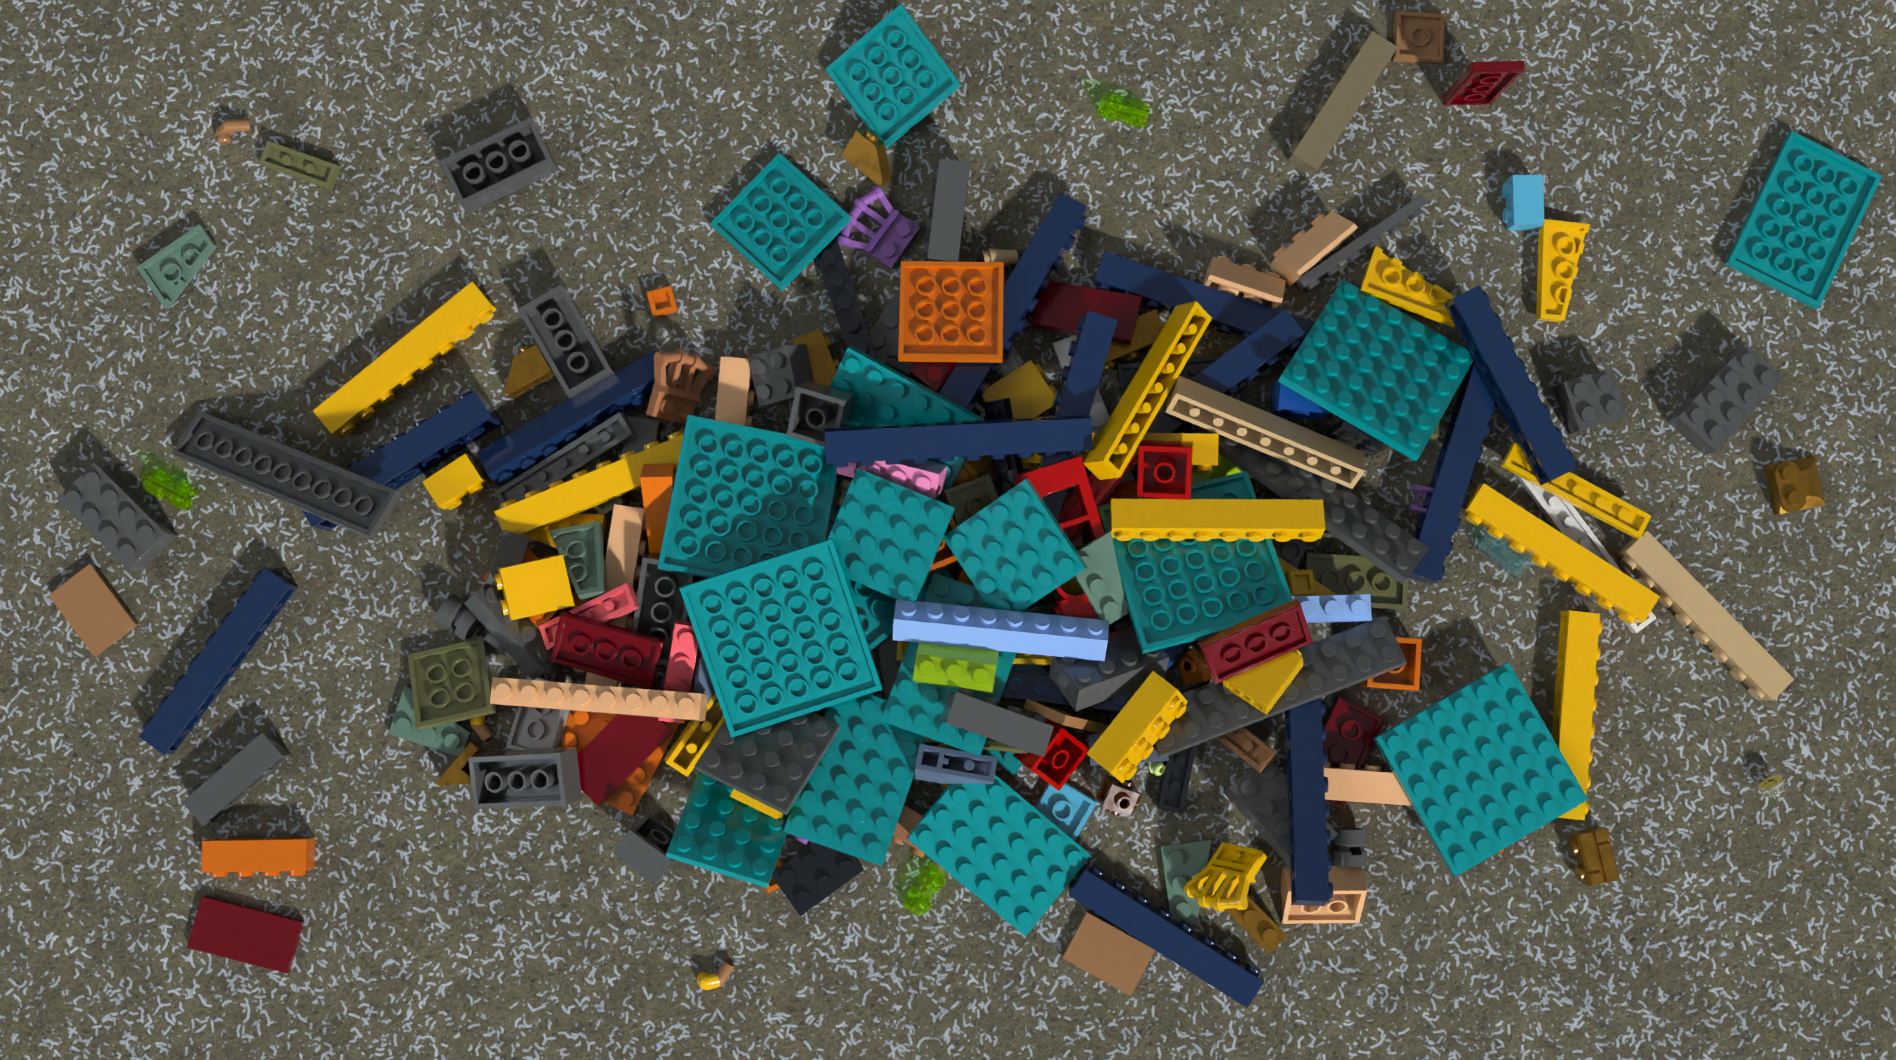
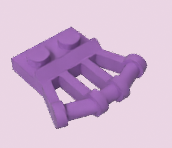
(891, 238)

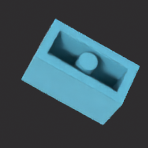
(1523, 202)

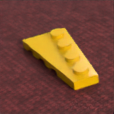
(1558, 256)
(1405, 289)

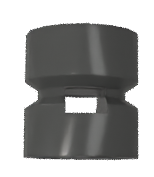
(457, 616)
(1353, 856)

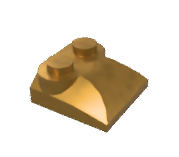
(1794, 485)

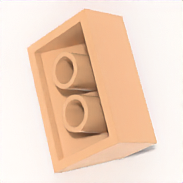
(1312, 246)
(1245, 282)
(1344, 907)

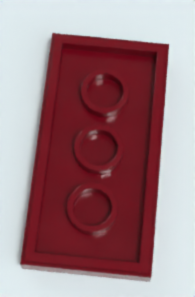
(1482, 82)
(1064, 303)
(1255, 641)
(607, 650)
(1349, 736)
(618, 753)
(245, 934)

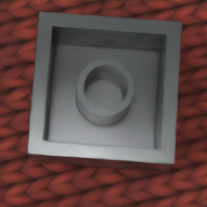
(779, 372)
(1590, 401)
(816, 409)
(646, 848)

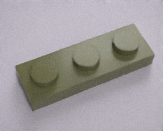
(299, 165)

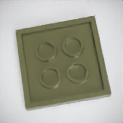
(451, 683)

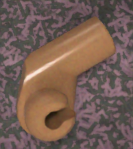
(229, 127)

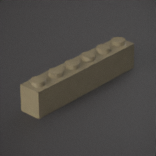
(1342, 104)

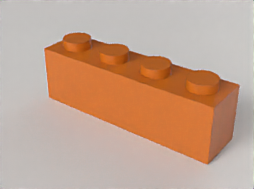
(657, 490)
(258, 855)

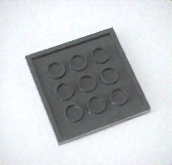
(770, 761)

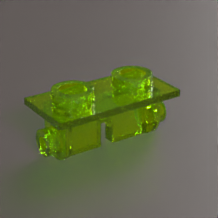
(1133, 113)
(160, 483)
(920, 899)

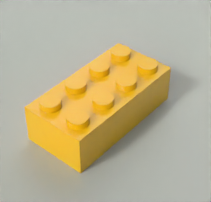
(1138, 727)

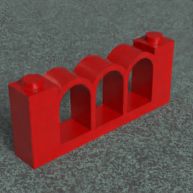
(1055, 478)

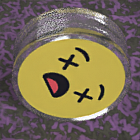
(1773, 786)

